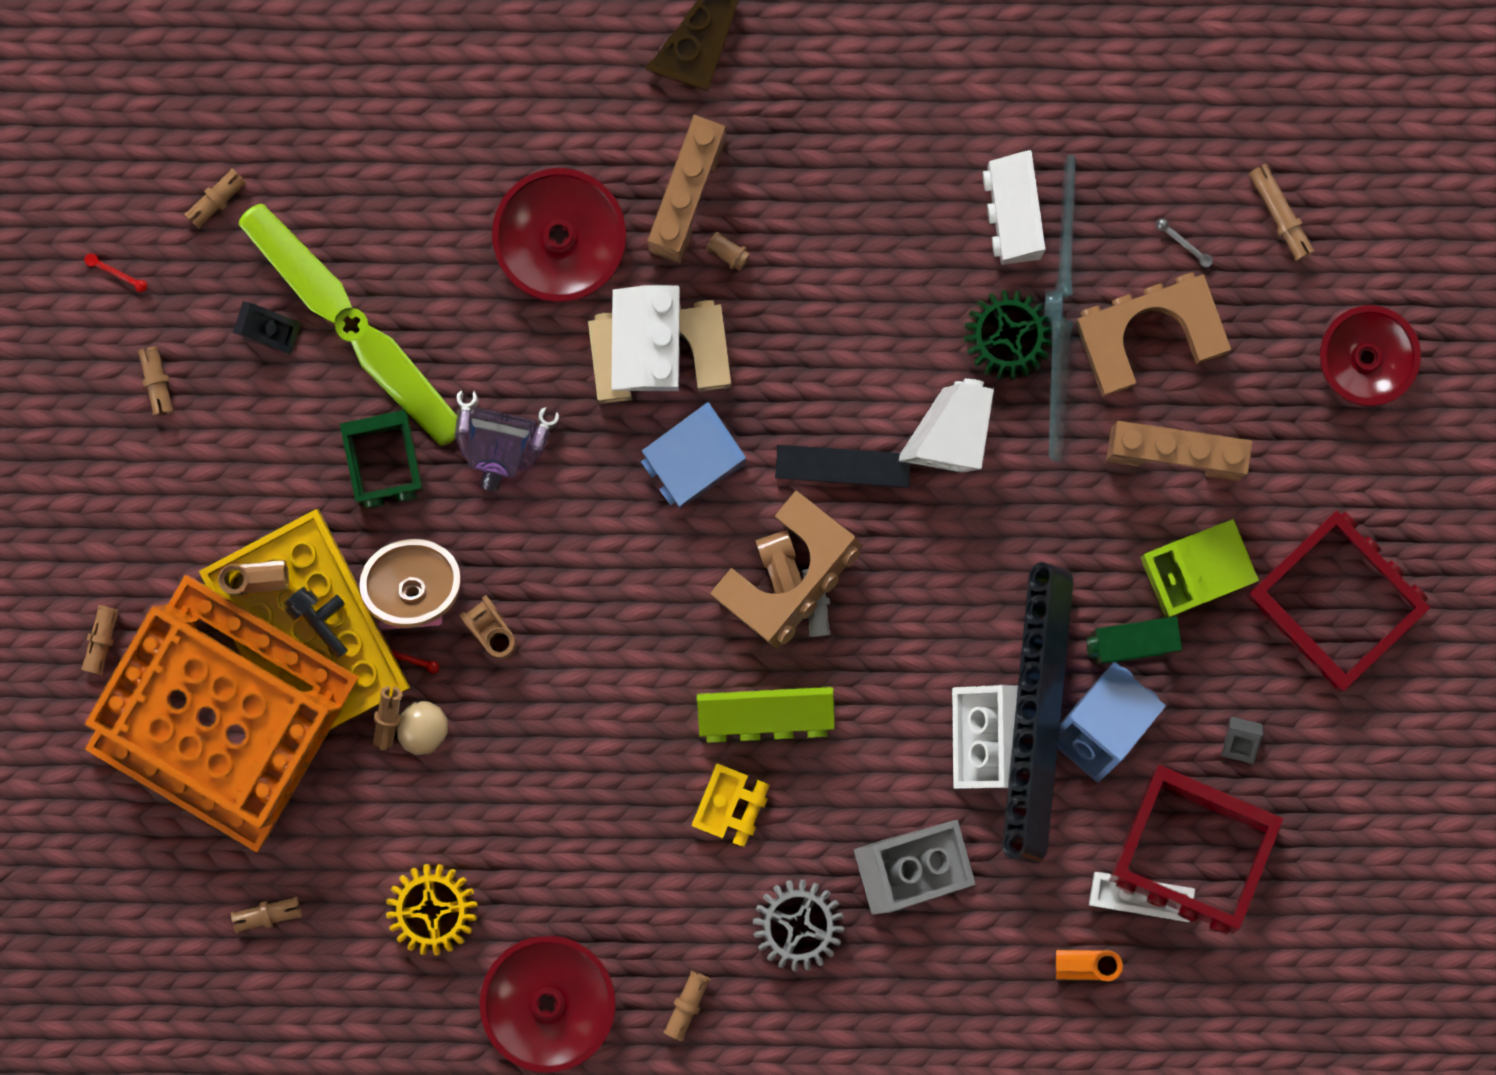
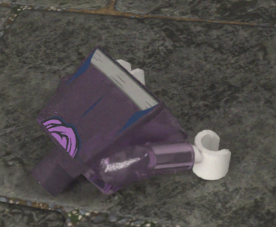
(499, 441)

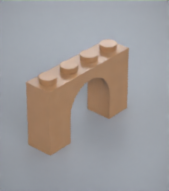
(676, 213)
(1186, 302)
(1215, 454)
(777, 615)

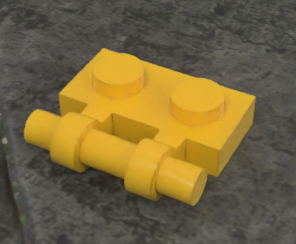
(720, 802)

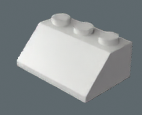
(1014, 208)
(645, 338)
(983, 735)

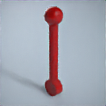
(93, 261)
(432, 666)

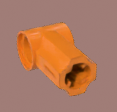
(1083, 965)

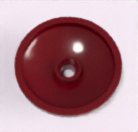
(1389, 342)

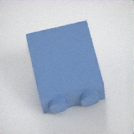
(693, 456)
(1108, 722)

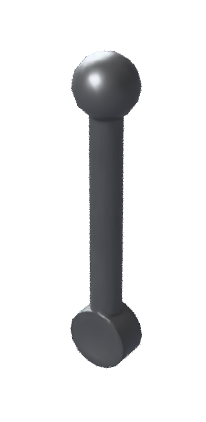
(1204, 260)

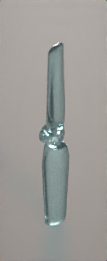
(1055, 310)

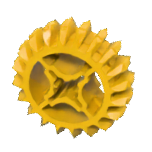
(429, 889)

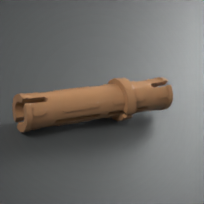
(1287, 223)

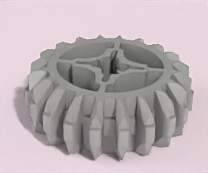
(824, 936)

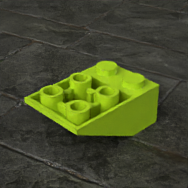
(1199, 568)

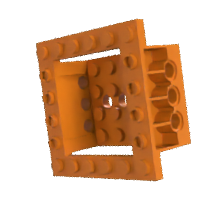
(198, 766)

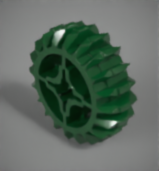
(981, 347)

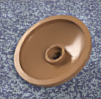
(409, 569)

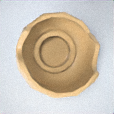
(422, 728)

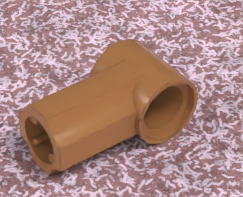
(778, 558)
(257, 577)

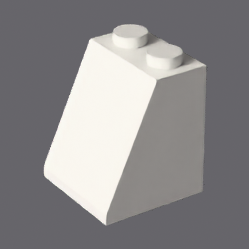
(953, 429)

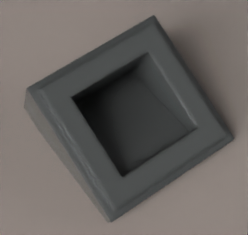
(1242, 740)

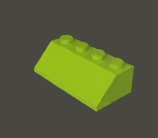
(765, 712)

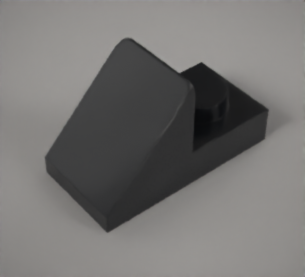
(266, 327)

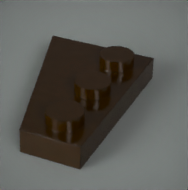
(696, 45)

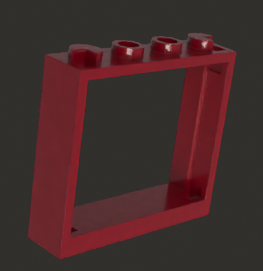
(1300, 638)
(1219, 802)

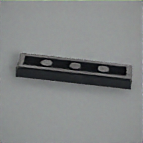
(841, 466)

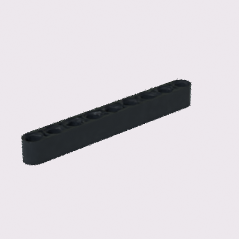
(1037, 713)

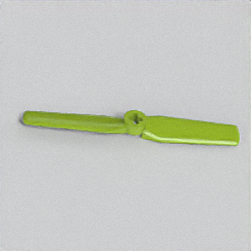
(326, 297)

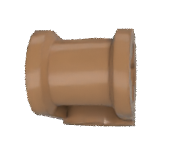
(489, 627)

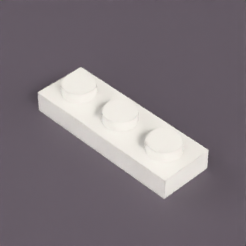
(1106, 895)

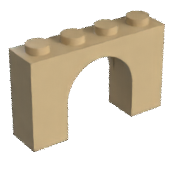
(701, 329)

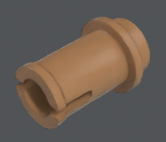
(728, 251)

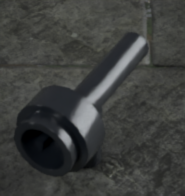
(301, 604)

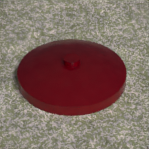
(559, 235)
(547, 1004)

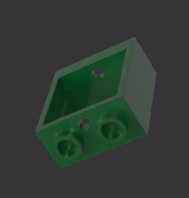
(375, 425)
(1134, 640)

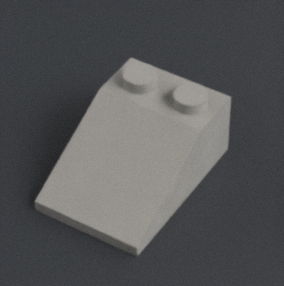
(914, 867)

